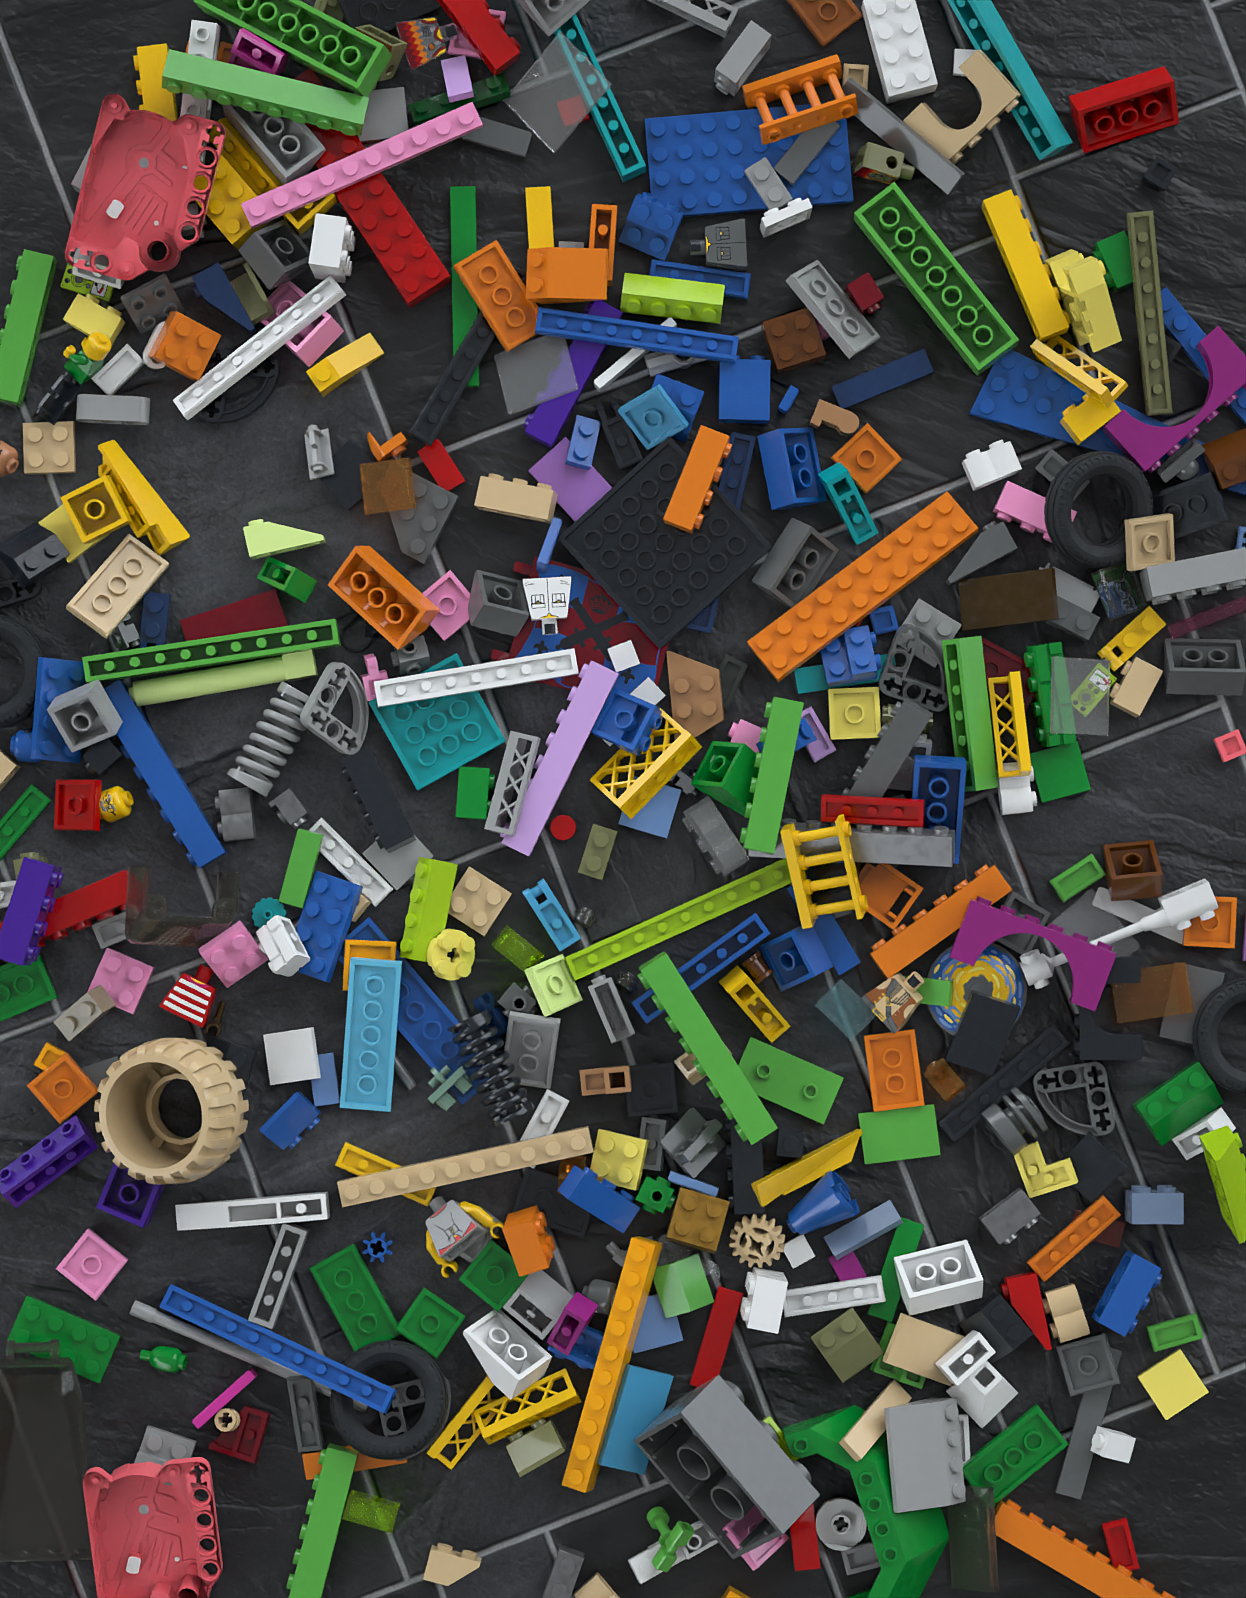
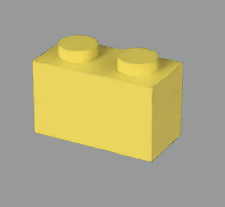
(90, 317)

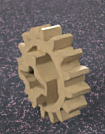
(757, 1240)

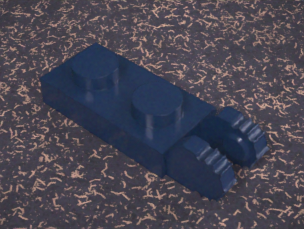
(154, 619)

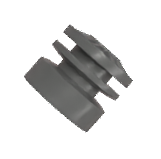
(1015, 1120)

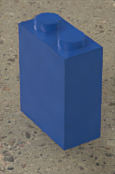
(744, 391)

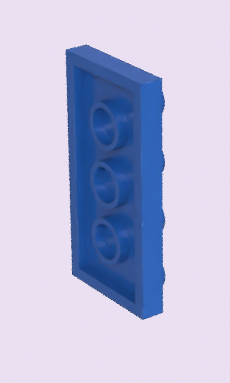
(52, 680)
(326, 923)

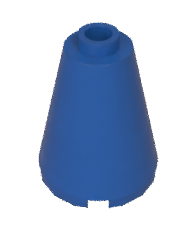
(823, 1205)

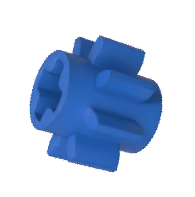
(385, 1244)

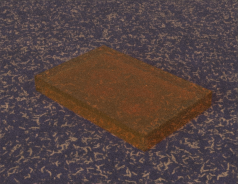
(1160, 994)

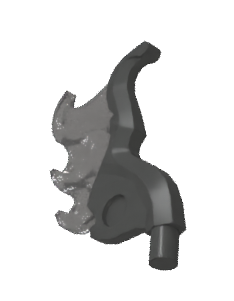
(669, 1253)

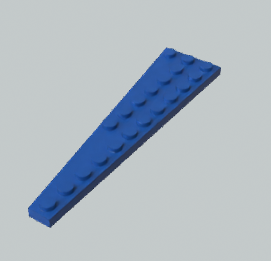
(1033, 400)

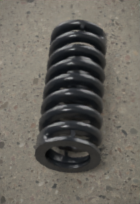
(508, 1109)

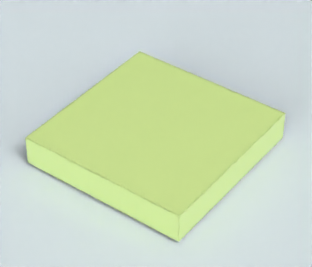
(553, 985)

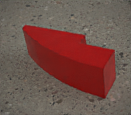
(805, 1541)

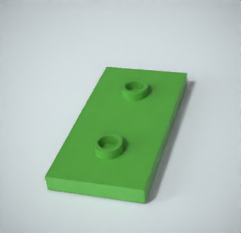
(789, 1080)

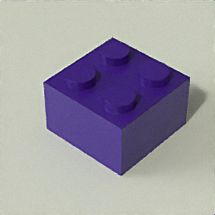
(129, 1197)

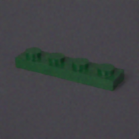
(485, 93)

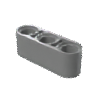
(113, 409)

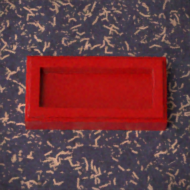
(441, 466)
(1120, 1544)

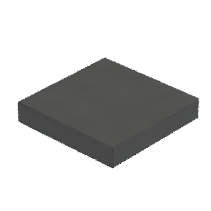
(1088, 1364)

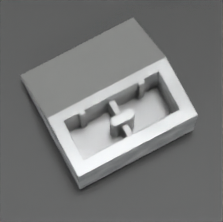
(538, 1303)

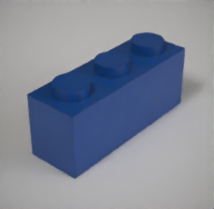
(599, 1198)

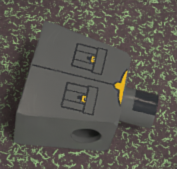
(723, 246)

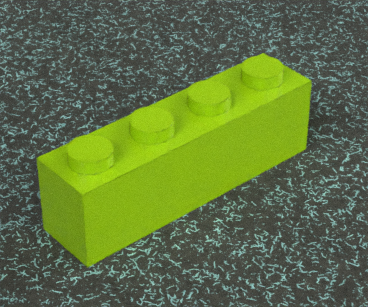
(672, 298)
(427, 906)

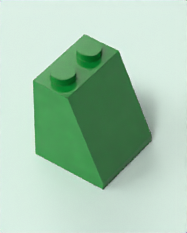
(727, 774)

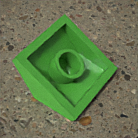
(682, 1286)

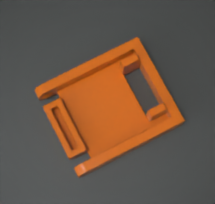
(882, 888)

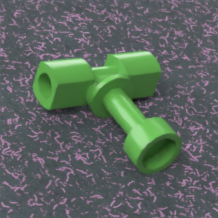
(669, 1539)

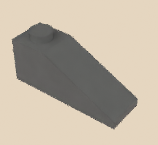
(987, 548)

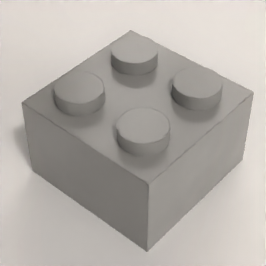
(85, 715)

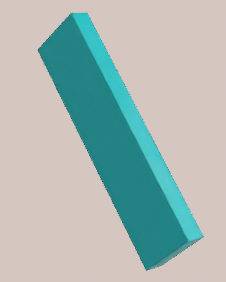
(813, 678)

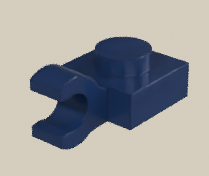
(498, 1019)

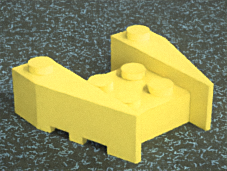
(1085, 298)

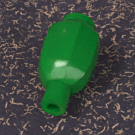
(165, 1359)

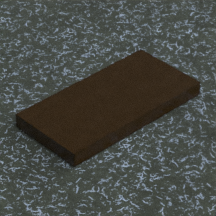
(1008, 599)

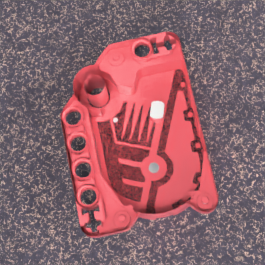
(141, 189)
(149, 1531)

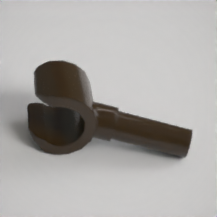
(217, 1019)

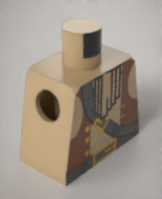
(895, 1000)

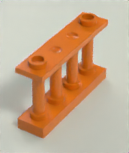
(795, 81)

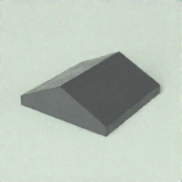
(1022, 942)

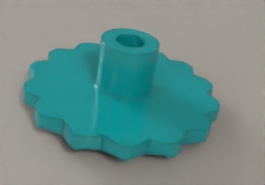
(266, 910)

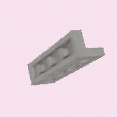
(699, 16)
(507, 781)

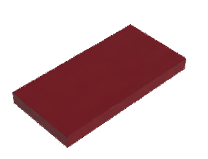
(246, 615)

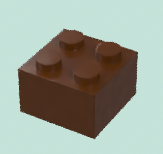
(793, 340)

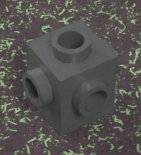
(412, 657)
(514, 992)

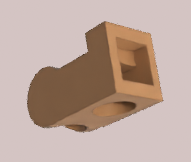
(835, 417)

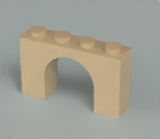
(996, 97)

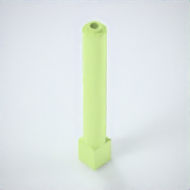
(225, 678)

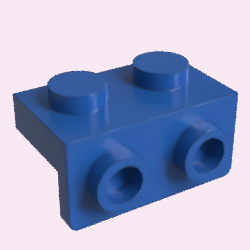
(585, 1350)

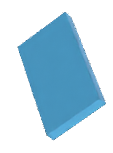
(637, 1404)

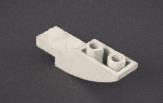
(700, 1541)

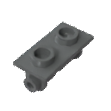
(125, 635)

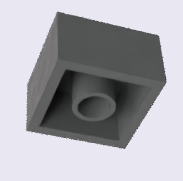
(276, 254)

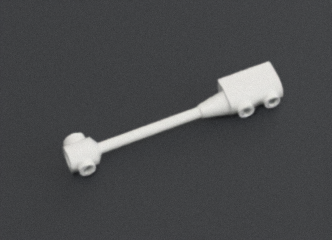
(1175, 910)

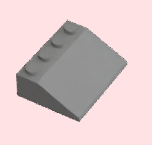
(925, 1454)

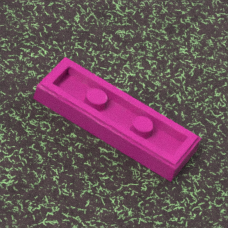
(224, 1398)

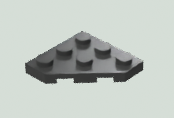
(421, 527)

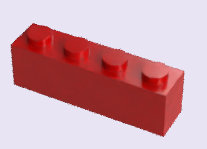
(483, 32)

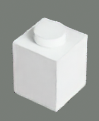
(1112, 1444)

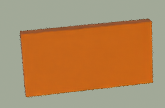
(499, 295)

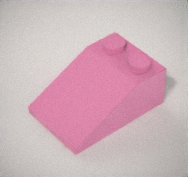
(313, 339)

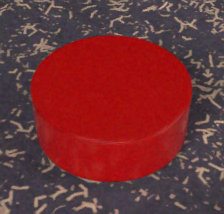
(563, 827)

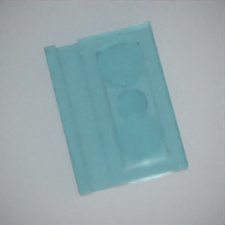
(845, 1009)

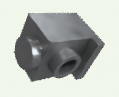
(290, 809)

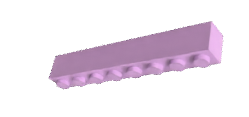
(561, 755)

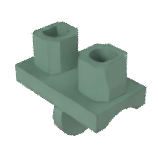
(458, 1078)

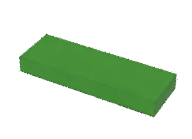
(301, 868)

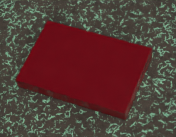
(1000, 663)

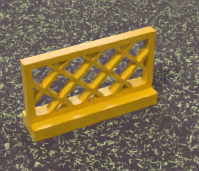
(656, 772)

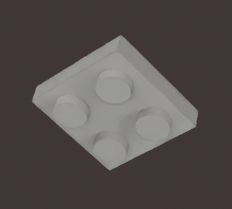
(934, 623)

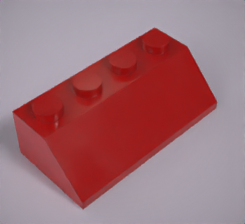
(1124, 109)

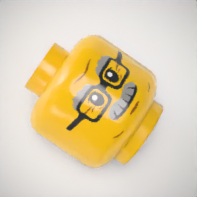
(115, 804)

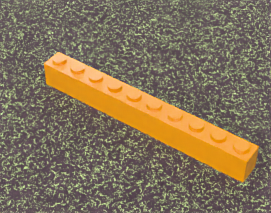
(611, 1362)

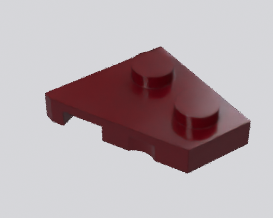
(247, 1438)

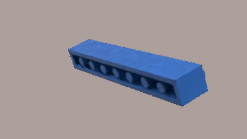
(164, 781)

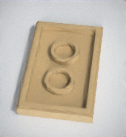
(919, 1346)

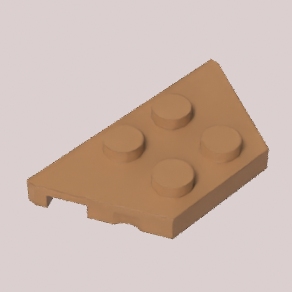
(694, 694)

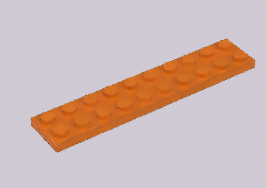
(862, 586)

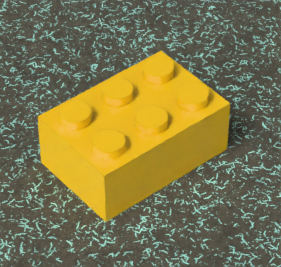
(225, 203)

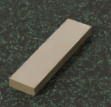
(872, 1422)

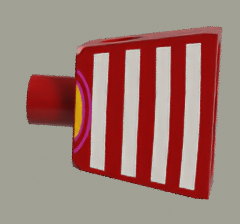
(192, 997)

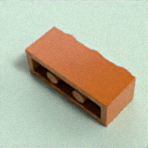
(604, 232)

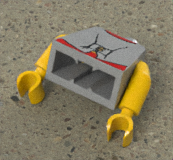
(455, 1229)

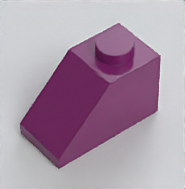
(572, 1323)

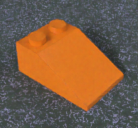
(566, 275)

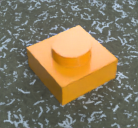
(48, 1056)

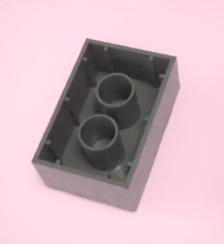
(727, 1464)

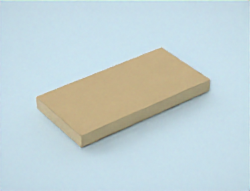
(117, 586)

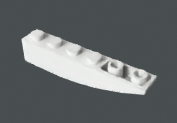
(253, 1211)

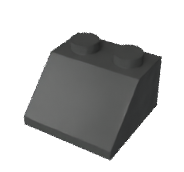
(497, 603)

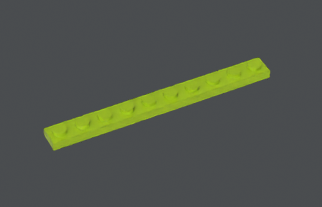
(679, 919)

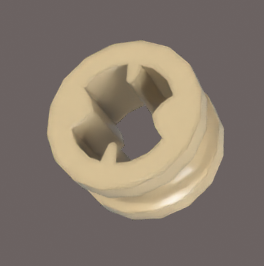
(223, 1413)

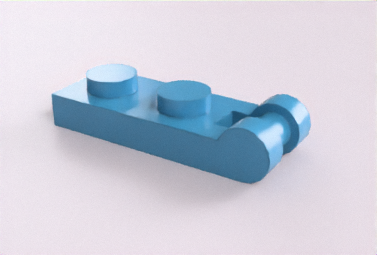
(552, 916)

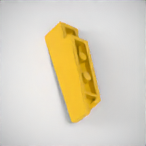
(144, 505)
(806, 1168)

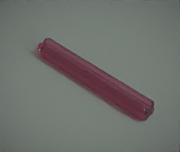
(1207, 617)

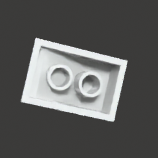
(507, 1353)

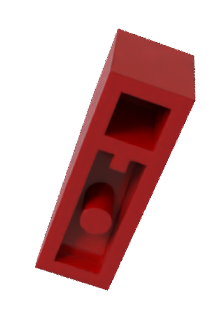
(1025, 1298)

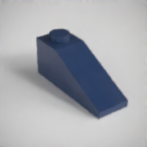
(218, 293)

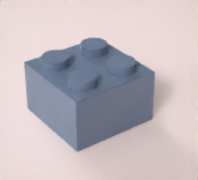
(1154, 1206)

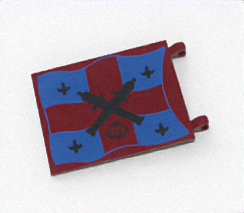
(590, 628)

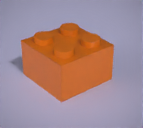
(184, 345)
(528, 1240)

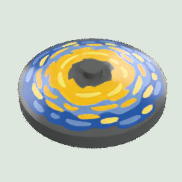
(993, 974)

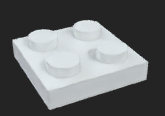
(777, 220)

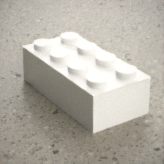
(899, 48)
(765, 1299)

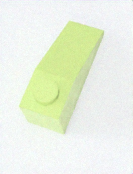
(270, 539)

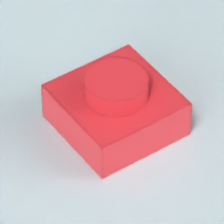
(1230, 745)

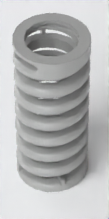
(257, 780)

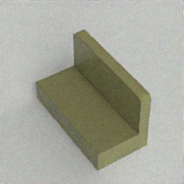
(252, 296)

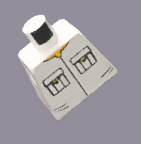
(548, 600)

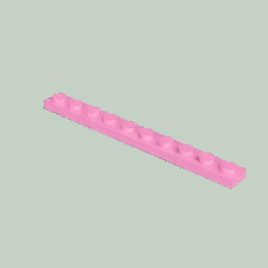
(362, 165)

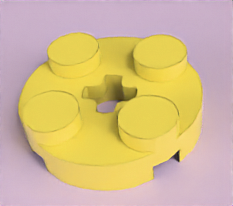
(463, 957)

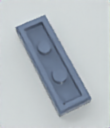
(863, 1230)

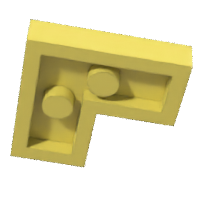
(1041, 1177)

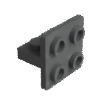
(151, 303)
(693, 1142)

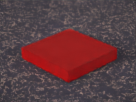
(77, 805)

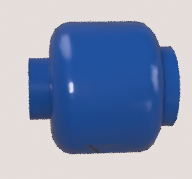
(21, 746)

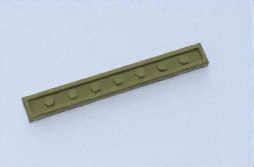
(1149, 313)

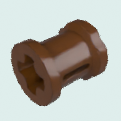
(757, 968)

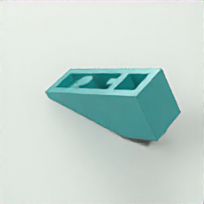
(848, 502)

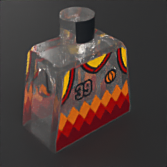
(424, 40)

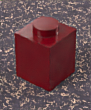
(865, 294)

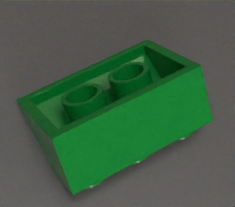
(1178, 1102)

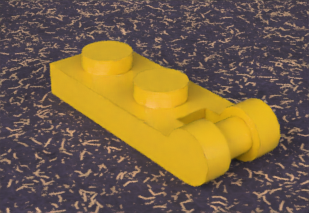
(1132, 637)

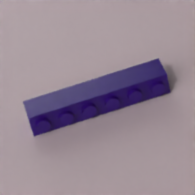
(553, 414)

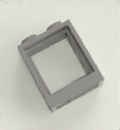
(742, 59)

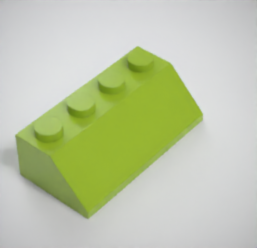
(1228, 1176)

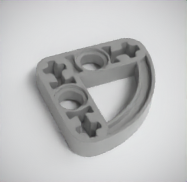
(323, 709)

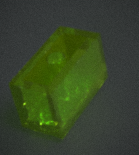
(371, 1511)

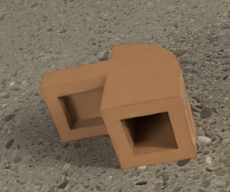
(606, 1080)

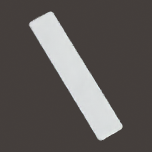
(1134, 912)

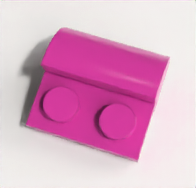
(257, 54)

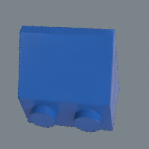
(686, 400)
(795, 957)
(291, 1120)

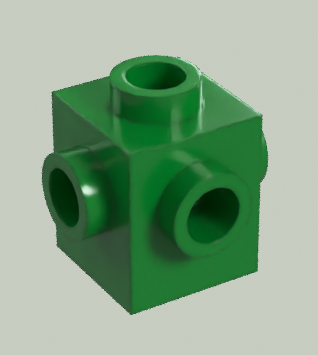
(652, 1185)

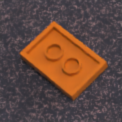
(893, 1070)

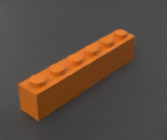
(937, 923)

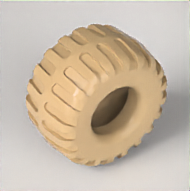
(132, 1116)

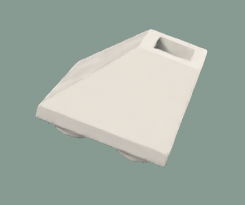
(983, 1394)

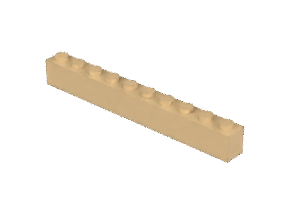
(465, 1166)

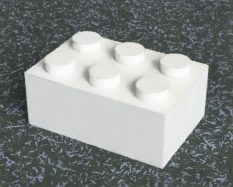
(331, 247)

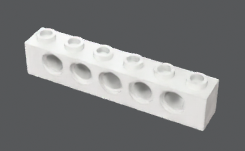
(203, 43)

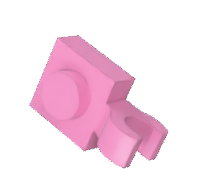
(373, 675)

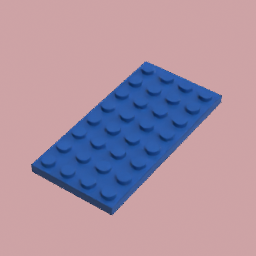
(703, 158)

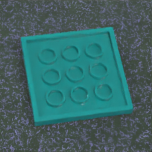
(439, 732)

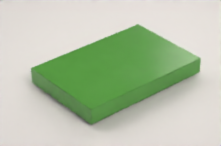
(899, 1134)

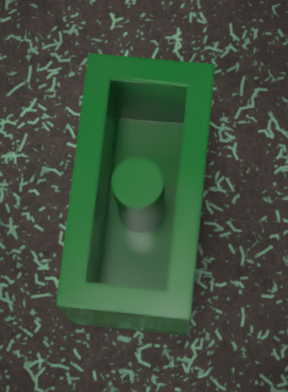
(1115, 256)
(474, 792)

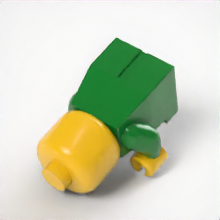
(89, 359)

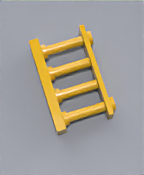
(804, 887)

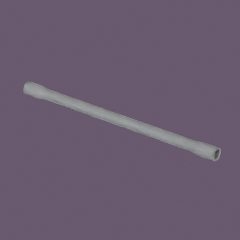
(152, 1315)

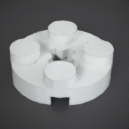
(852, 1514)

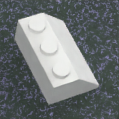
(938, 1277)

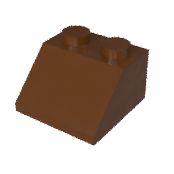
(1227, 459)
(1132, 870)

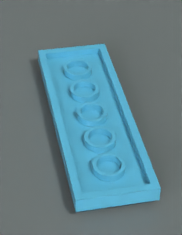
(370, 1034)

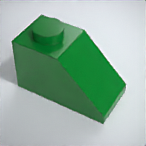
(287, 579)

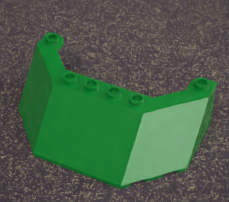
(904, 1542)

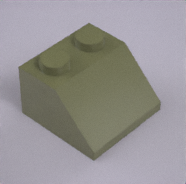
(847, 1345)
(535, 1446)

